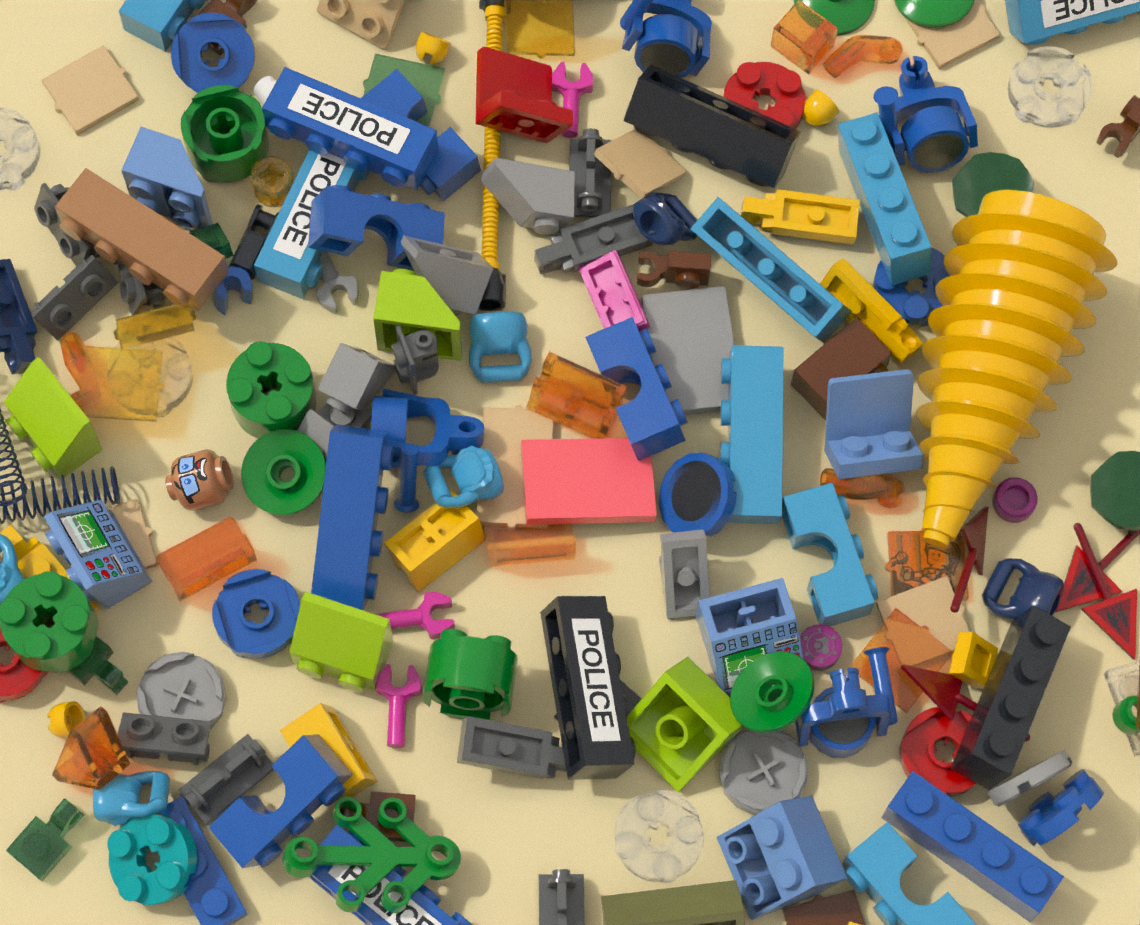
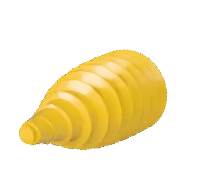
(999, 341)

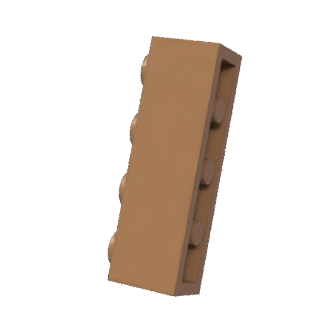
(141, 240)

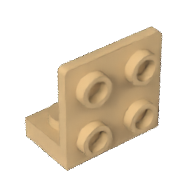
(367, 18)

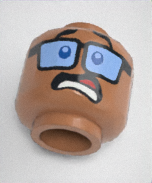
(199, 480)

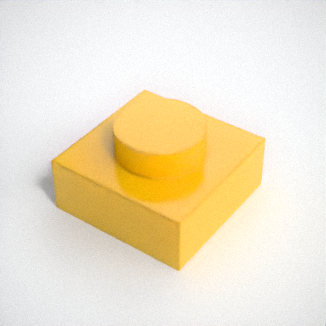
(973, 659)

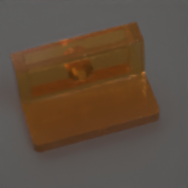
(529, 544)
(206, 558)

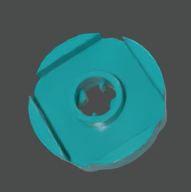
(128, 863)

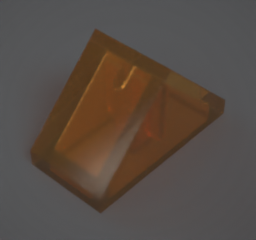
(91, 753)

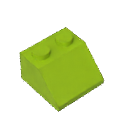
(414, 306)
(50, 421)
(340, 642)
(682, 723)

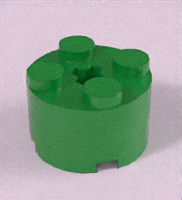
(204, 130)
(261, 370)
(35, 602)
(470, 675)

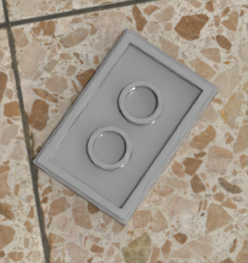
(690, 340)

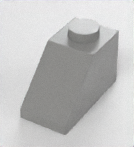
(532, 193)
(453, 272)
(354, 378)

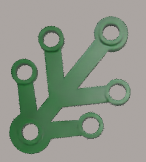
(378, 854)

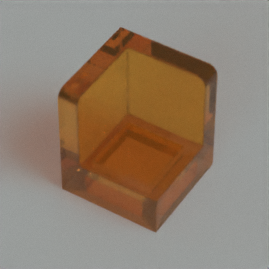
(803, 37)

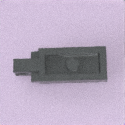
(590, 240)
(509, 748)

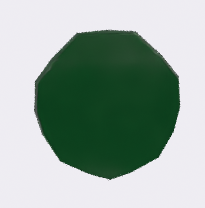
(987, 174)
(1117, 490)

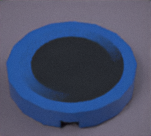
(697, 494)

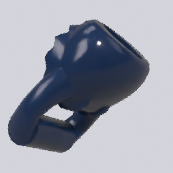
(664, 219)
(1034, 588)

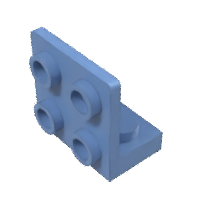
(871, 424)

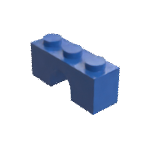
(454, 160)
(343, 215)
(650, 417)
(311, 778)

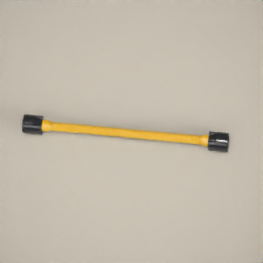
(495, 292)

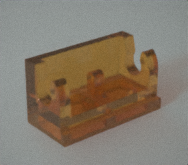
(576, 397)

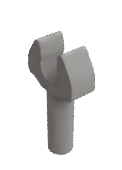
(333, 281)

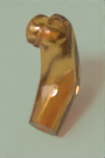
(863, 48)
(74, 359)
(884, 487)

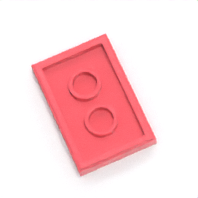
(586, 482)

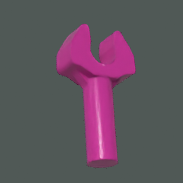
(572, 92)
(421, 615)
(397, 702)

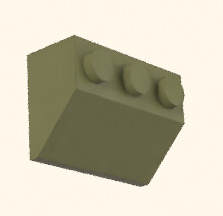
(684, 905)

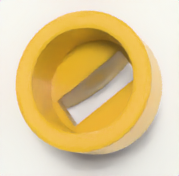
(432, 45)
(819, 109)
(59, 724)

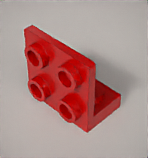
(517, 97)

